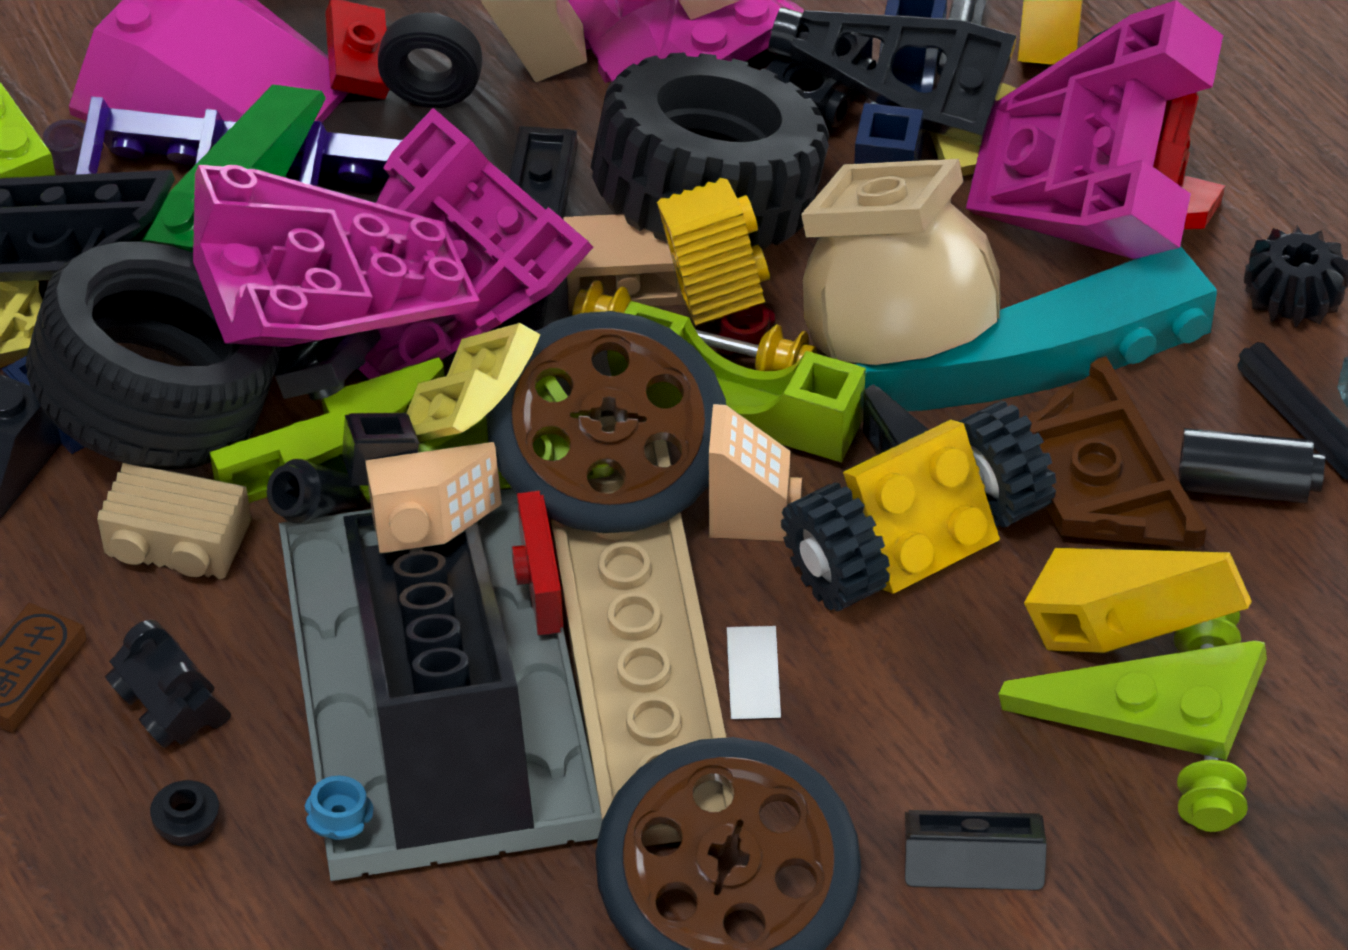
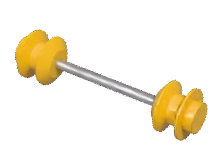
(771, 354)

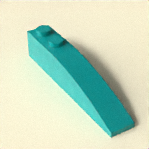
(1060, 333)

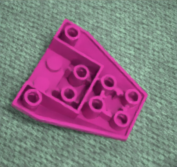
(314, 263)

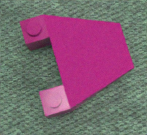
(1083, 136)

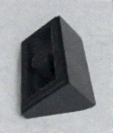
(975, 849)

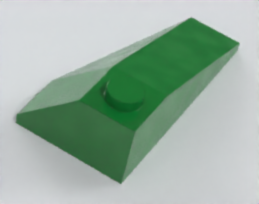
(261, 140)

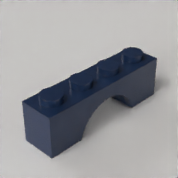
(893, 131)

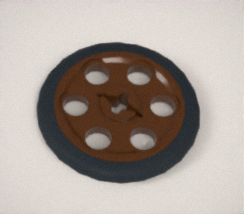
(649, 491)
(756, 775)

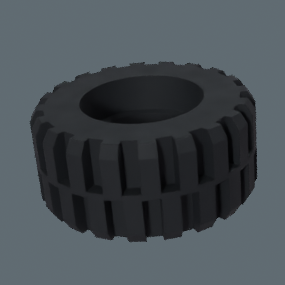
(706, 120)

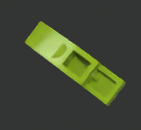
(319, 438)

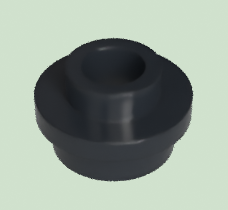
(187, 826)

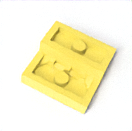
(475, 383)

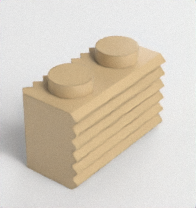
(174, 521)

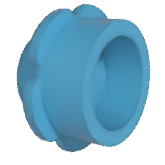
(338, 808)

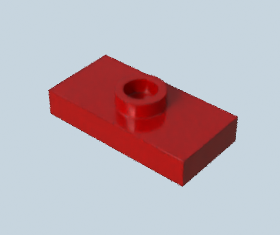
(353, 48)
(536, 563)

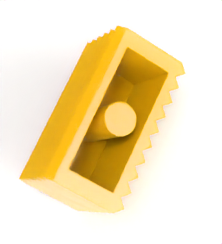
(713, 250)

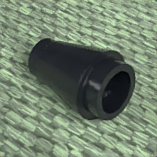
(310, 491)

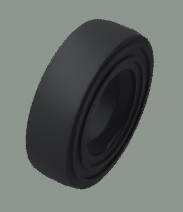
(434, 33)

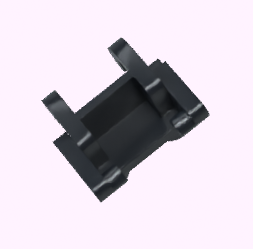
(167, 683)

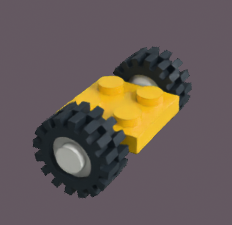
(919, 506)

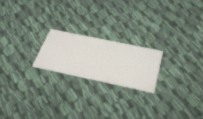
(753, 672)

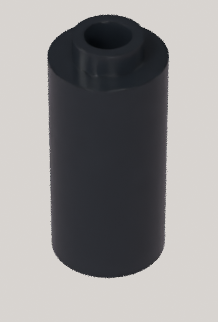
(1249, 465)

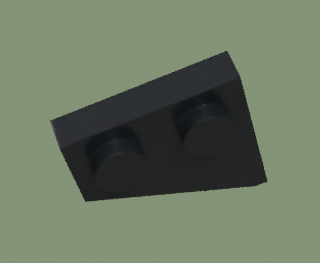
(322, 365)

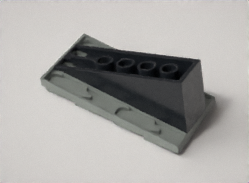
(436, 694)

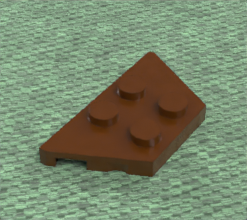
(1111, 468)

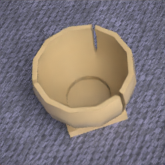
(896, 264)

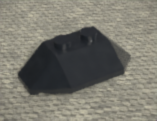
(64, 215)

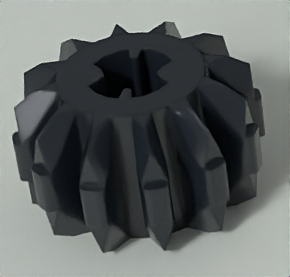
(1296, 276)

